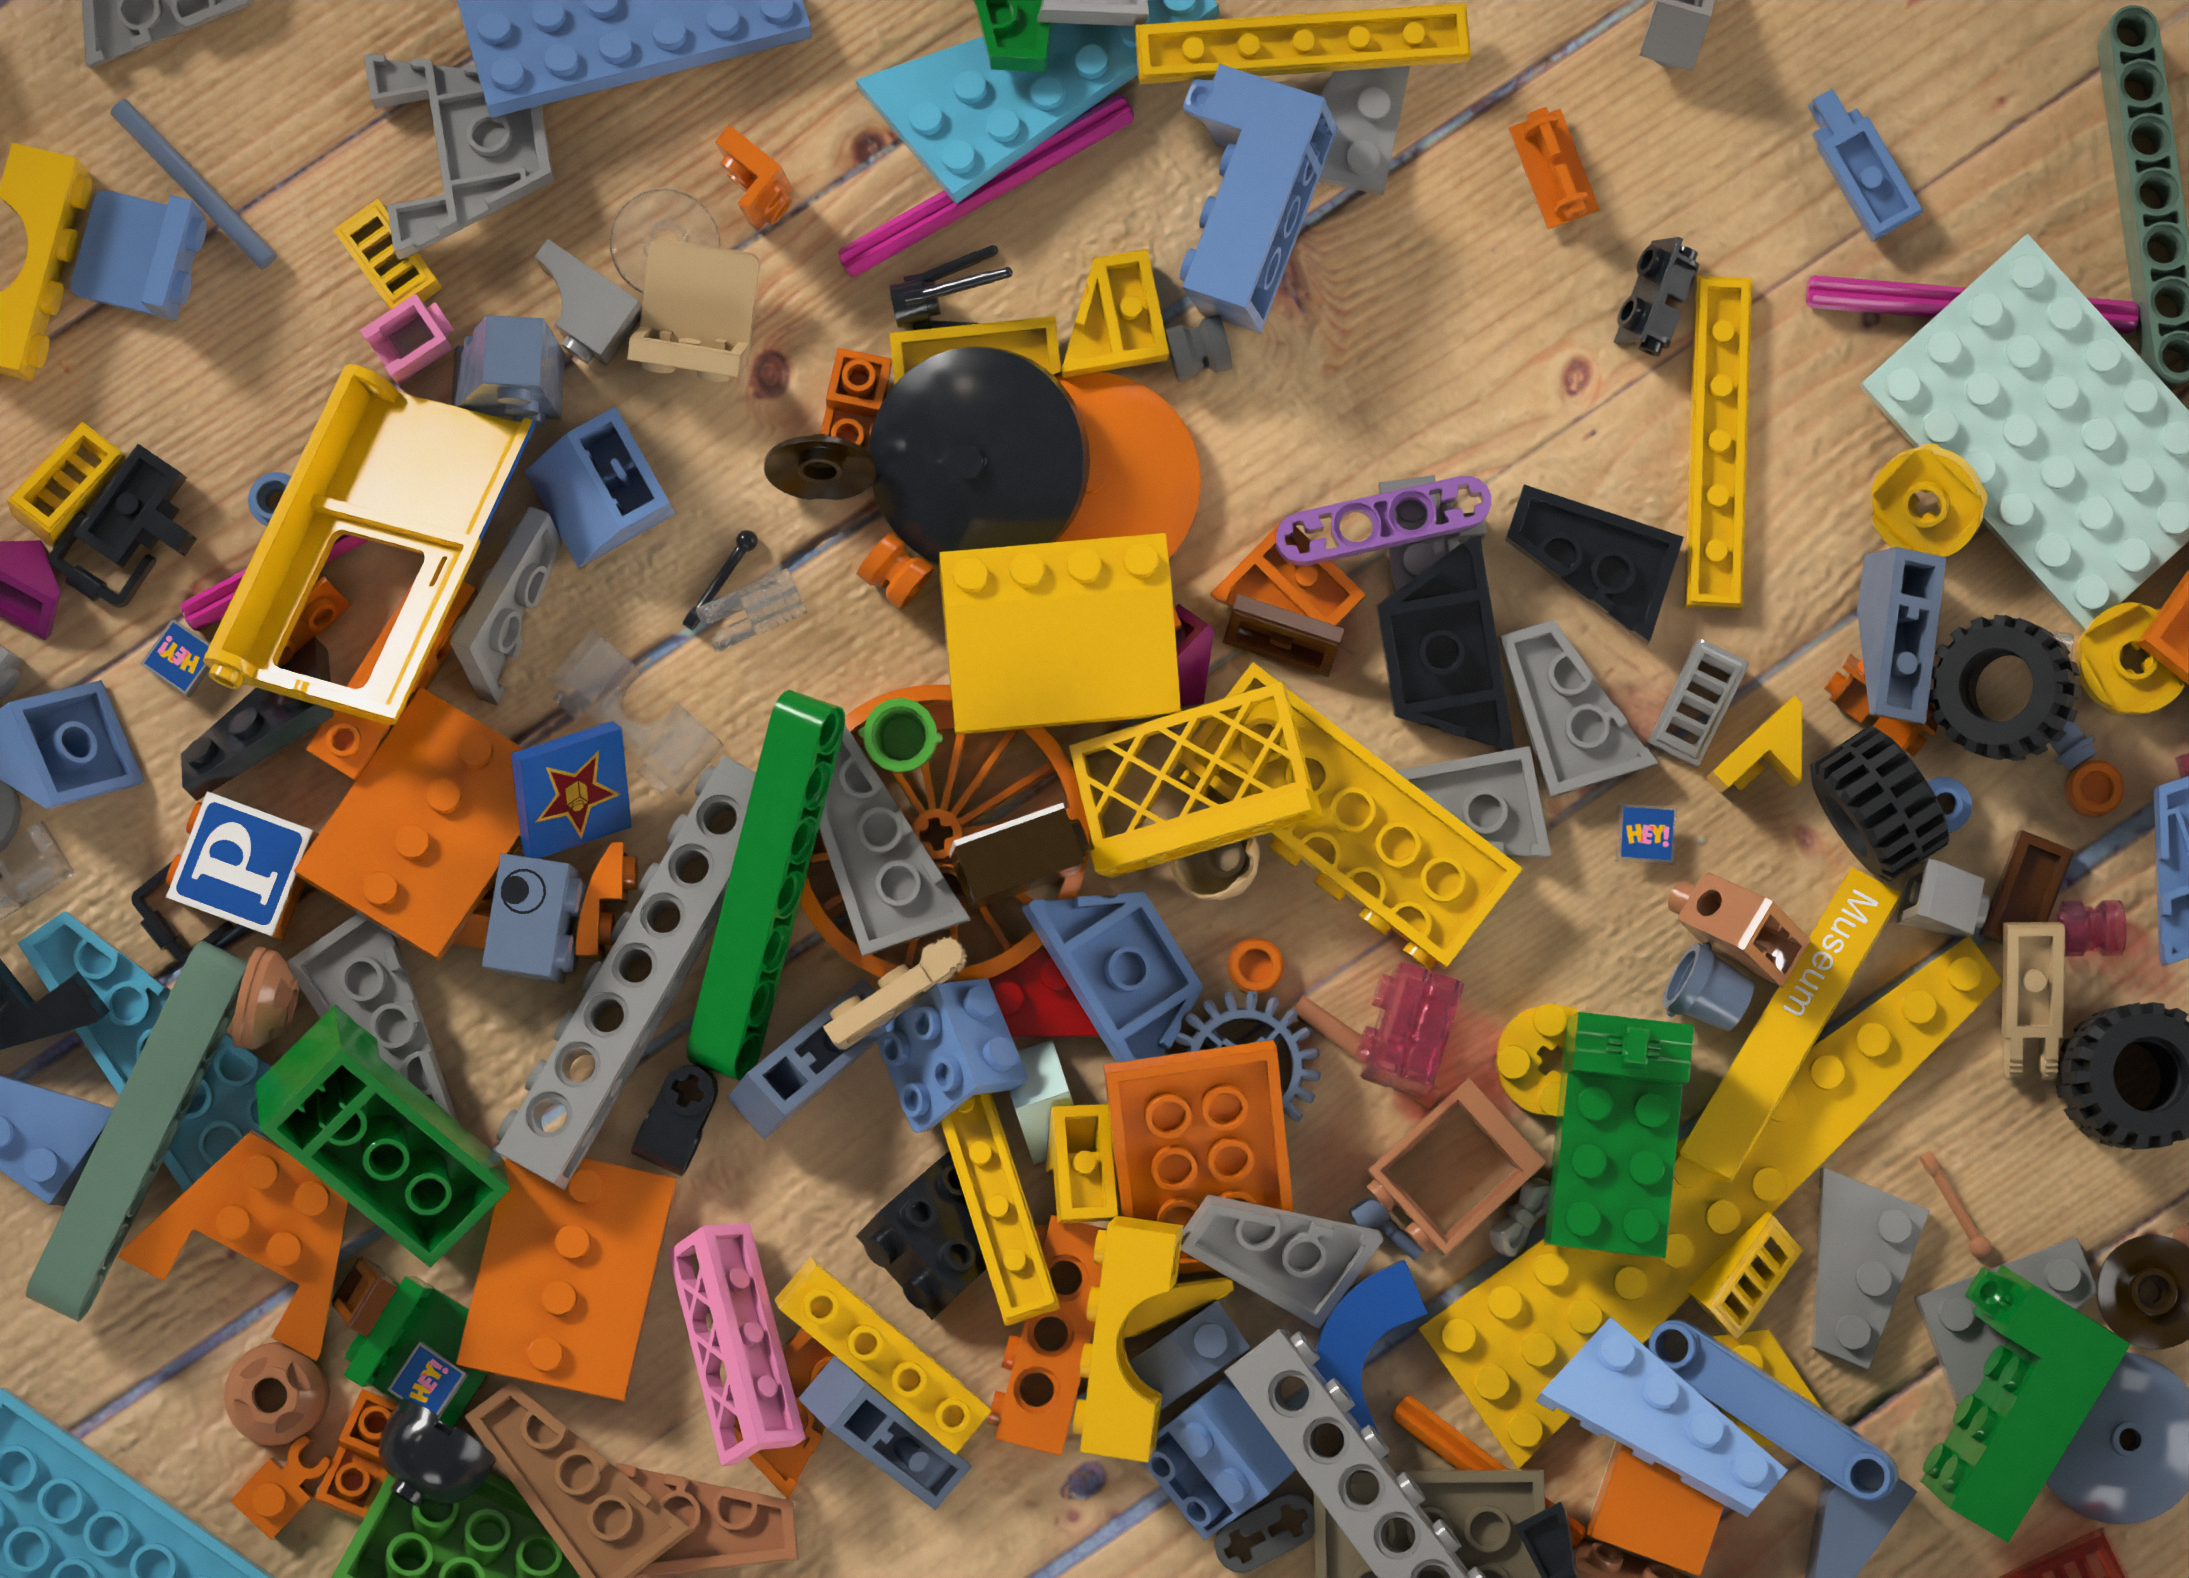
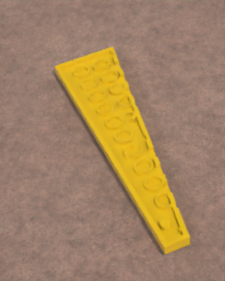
(1547, 1303)

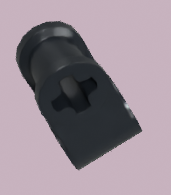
(673, 1128)

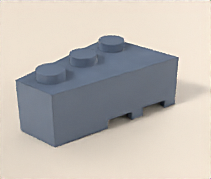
(510, 370)

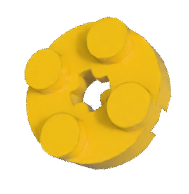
(1935, 471)
(2100, 669)
(1518, 1058)

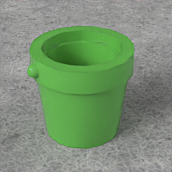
(900, 735)

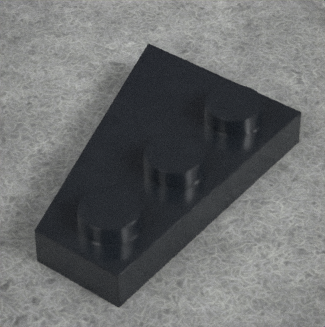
(1598, 555)
(255, 728)

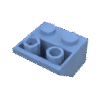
(598, 488)
(1217, 1459)

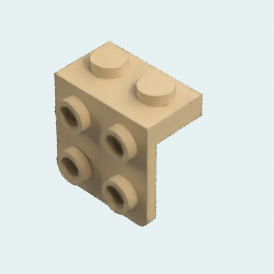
(696, 310)

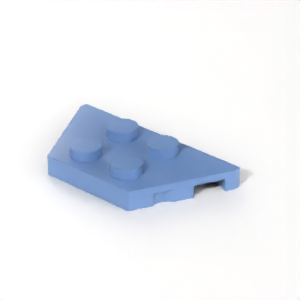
(1119, 968)

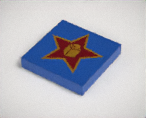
(571, 790)

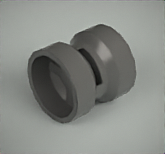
(1198, 348)

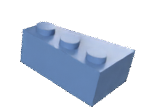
(47, 1137)

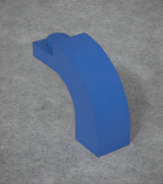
(1358, 1321)

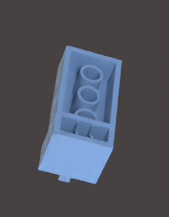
(1269, 170)

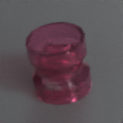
(2093, 928)

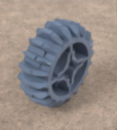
(1276, 1031)

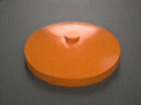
(1140, 463)

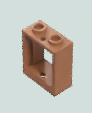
(1500, 1134)

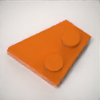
(1312, 590)

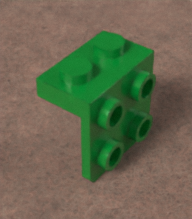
(413, 1316)

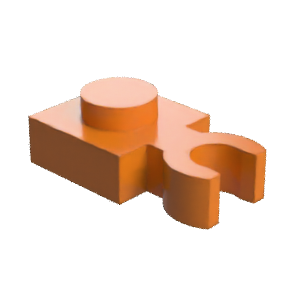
(277, 1492)

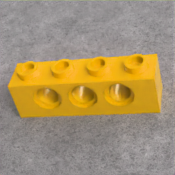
(882, 1355)

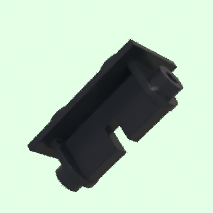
(1663, 271)

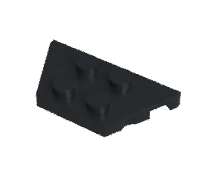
(1446, 650)

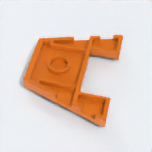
(269, 1211)

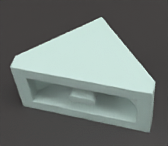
(1038, 1095)

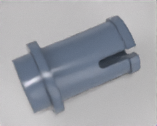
(2073, 747)

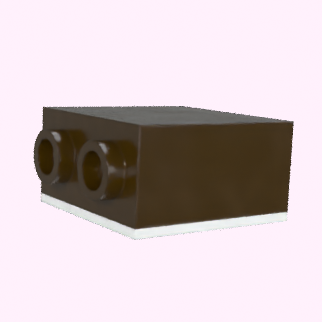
(1018, 856)

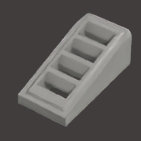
(1726, 690)

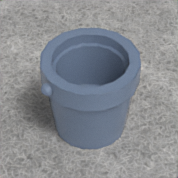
(1707, 989)

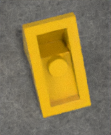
(1776, 741)
(1082, 1163)

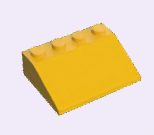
(1060, 633)

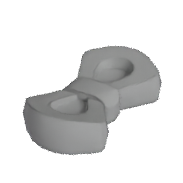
(1512, 1232)

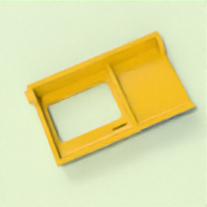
(390, 475)

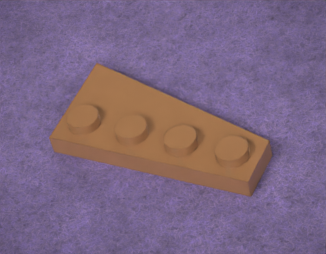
(581, 1499)

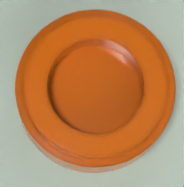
(2094, 788)
(1255, 965)

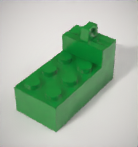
(1617, 1134)
(378, 1138)
(2026, 1405)

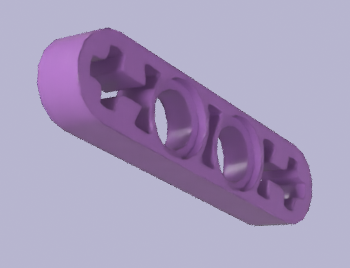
(1381, 512)

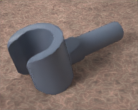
(1372, 1215)

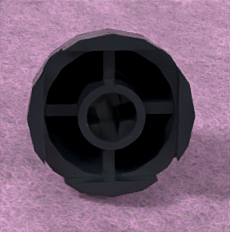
(431, 1457)

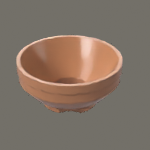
(264, 1000)
(305, 1387)

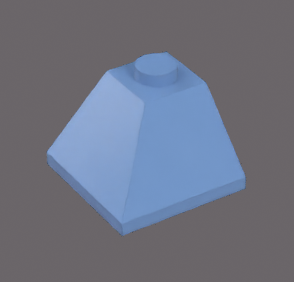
(65, 746)

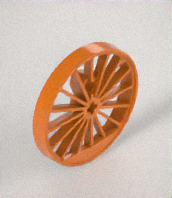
(939, 703)

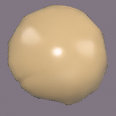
(1219, 871)

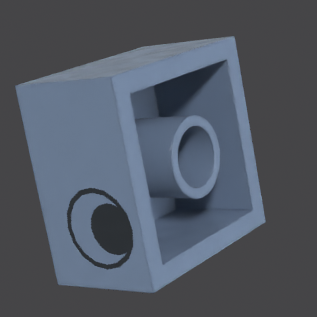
(534, 919)

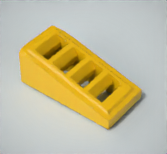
(423, 284)
(50, 471)
(1723, 1276)
(1178, 1301)

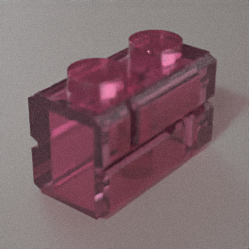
(1409, 1030)

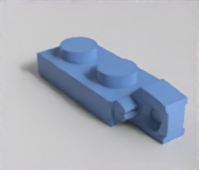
(1862, 167)

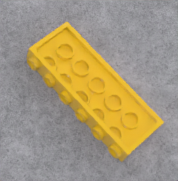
(1378, 832)

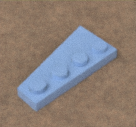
(1644, 1404)

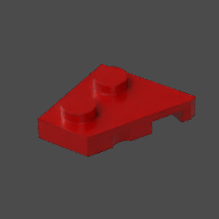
(1039, 1001)

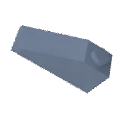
(1899, 630)
(798, 1070)
(1189, 1353)
(883, 1433)
(1851, 1529)

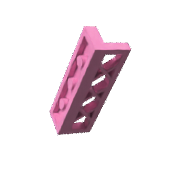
(740, 1336)

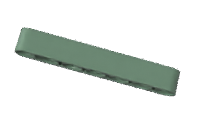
(2153, 171)
(138, 1132)

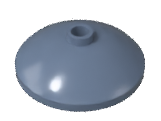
(2136, 1483)

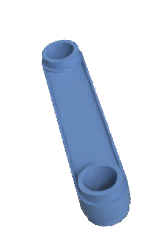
(1775, 1410)

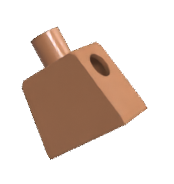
(1740, 926)

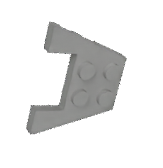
(480, 157)

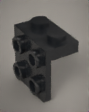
(927, 1239)

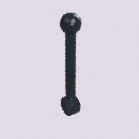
(746, 542)

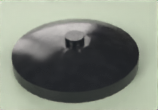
(978, 453)

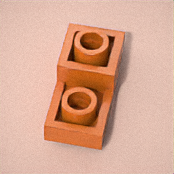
(855, 395)
(609, 884)
(356, 1467)

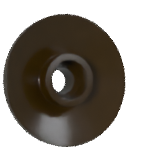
(820, 467)
(2118, 1286)

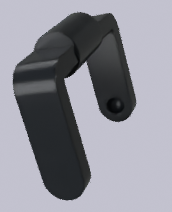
(86, 582)
(157, 925)

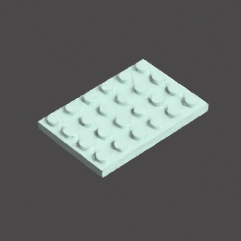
(2057, 422)

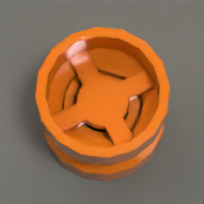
(895, 570)

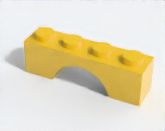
(47, 196)
(1120, 1408)

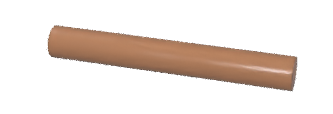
(1343, 1036)

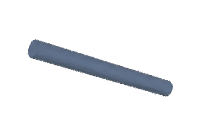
(193, 184)

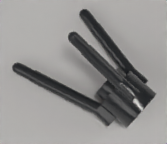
(919, 296)

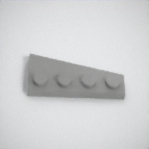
(879, 861)

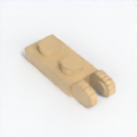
(898, 991)
(2032, 994)

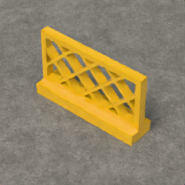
(1209, 827)

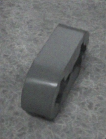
(1271, 1546)

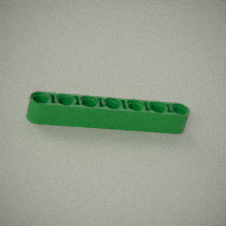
(765, 884)

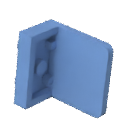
(139, 253)
(949, 1050)

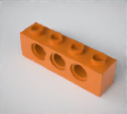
(351, 741)
(1047, 1425)

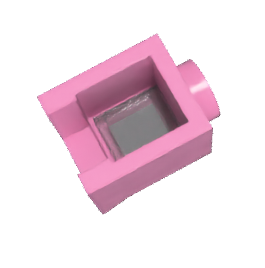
(409, 338)

